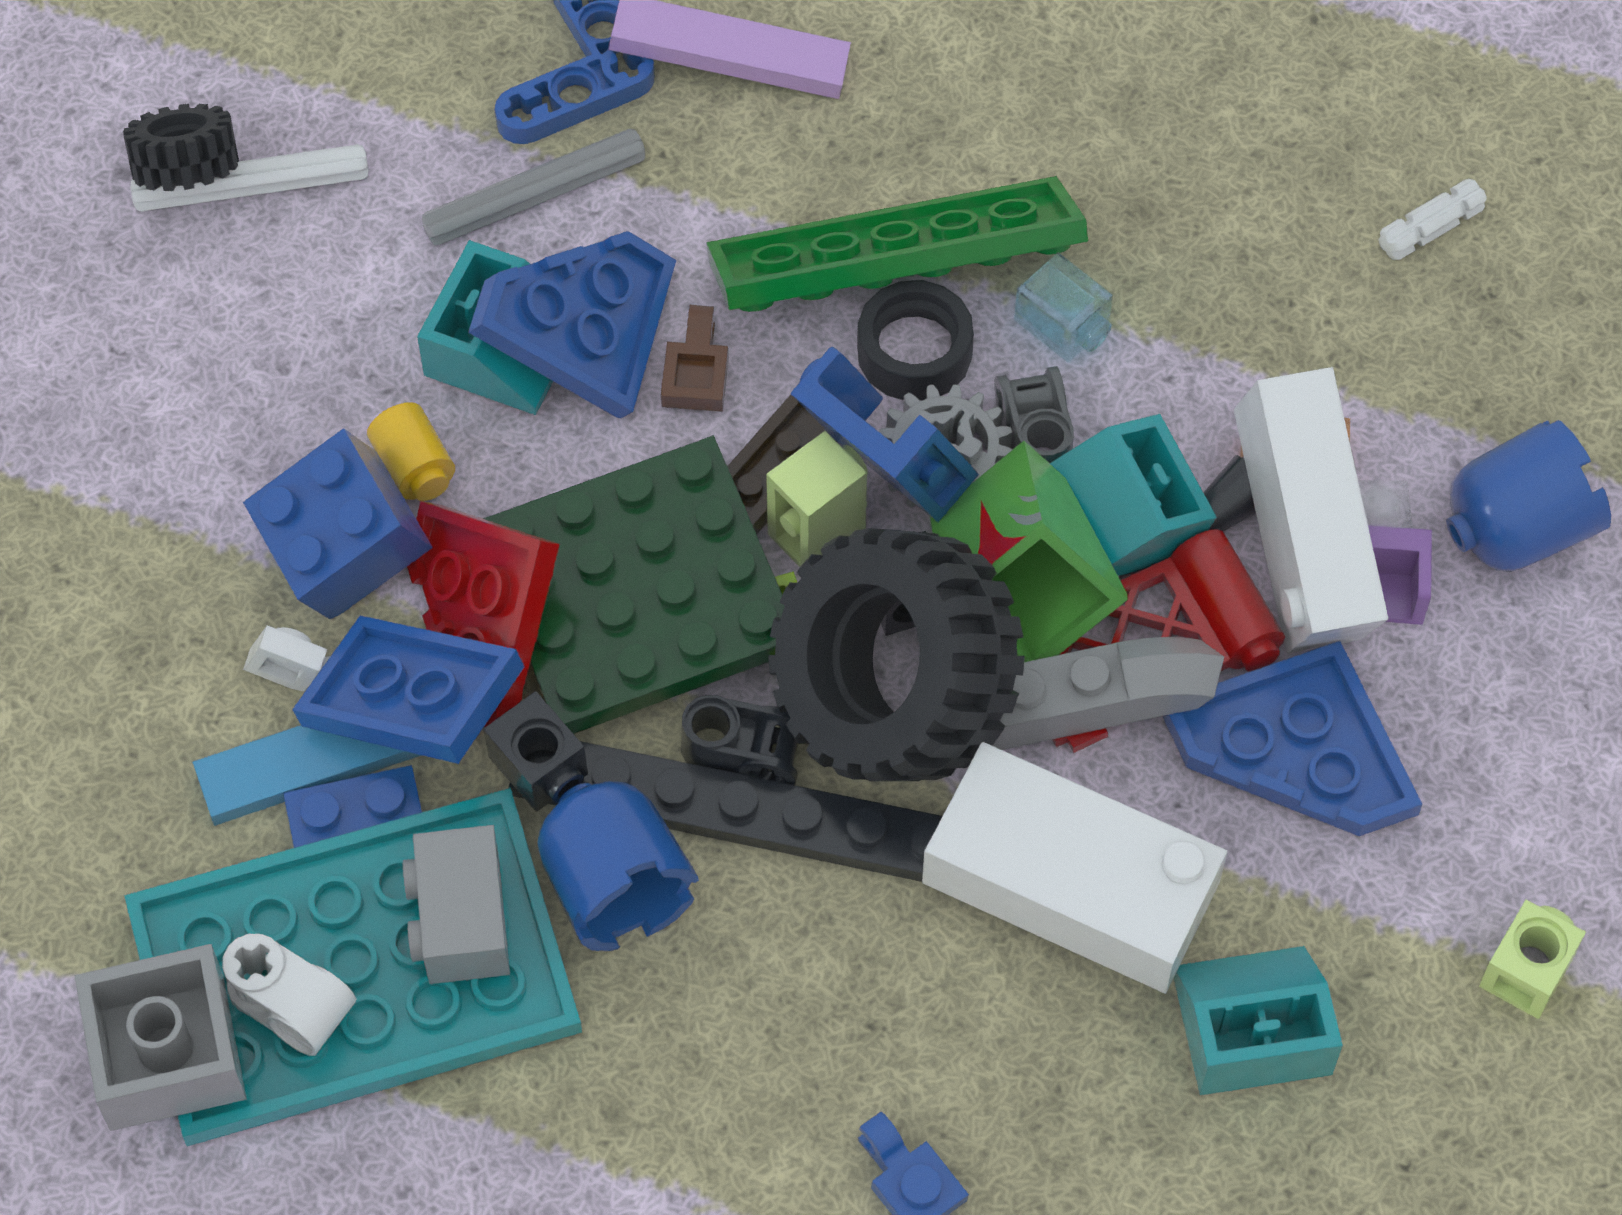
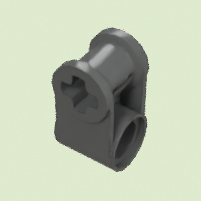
(1036, 412)

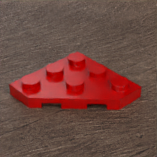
(484, 583)

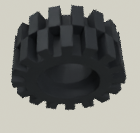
(181, 147)

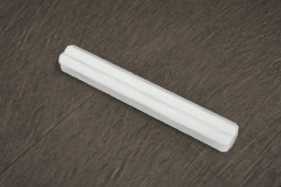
(264, 177)

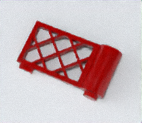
(1214, 599)

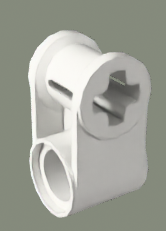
(293, 1000)

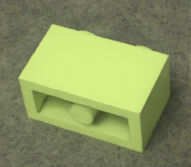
(816, 497)

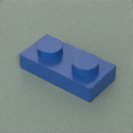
(351, 804)

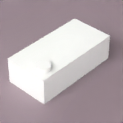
(1310, 510)
(1073, 866)

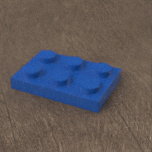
(409, 688)

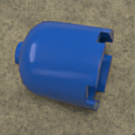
(1526, 499)
(614, 863)

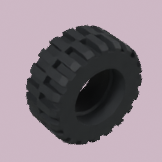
(829, 644)

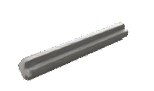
(533, 186)

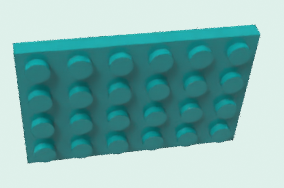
(349, 913)

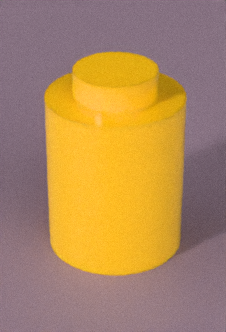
(411, 451)

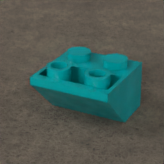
(461, 358)
(1136, 492)
(1258, 1020)

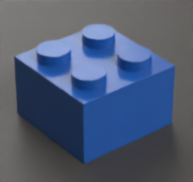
(337, 524)

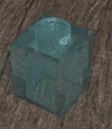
(1064, 308)

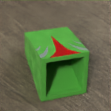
(1041, 548)

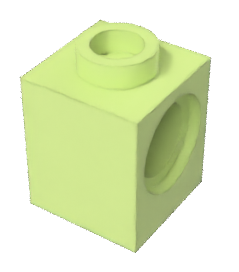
(1525, 982)

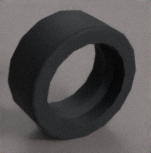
(922, 300)

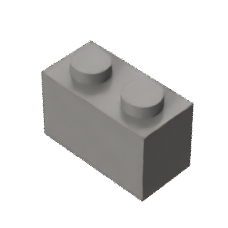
(459, 905)

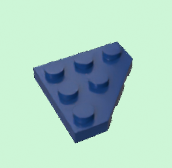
(581, 317)
(1301, 741)

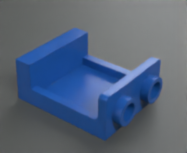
(920, 461)

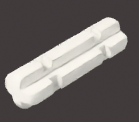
(1432, 219)

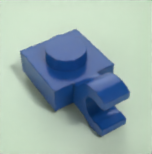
(910, 1181)

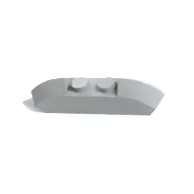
(1109, 688)

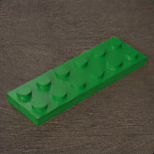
(896, 243)

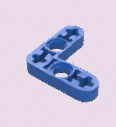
(595, 71)

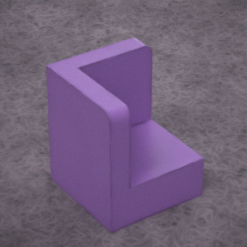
(1404, 571)

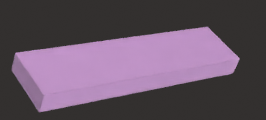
(730, 46)

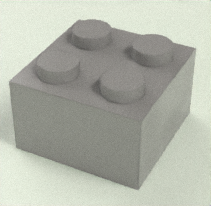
(159, 1037)

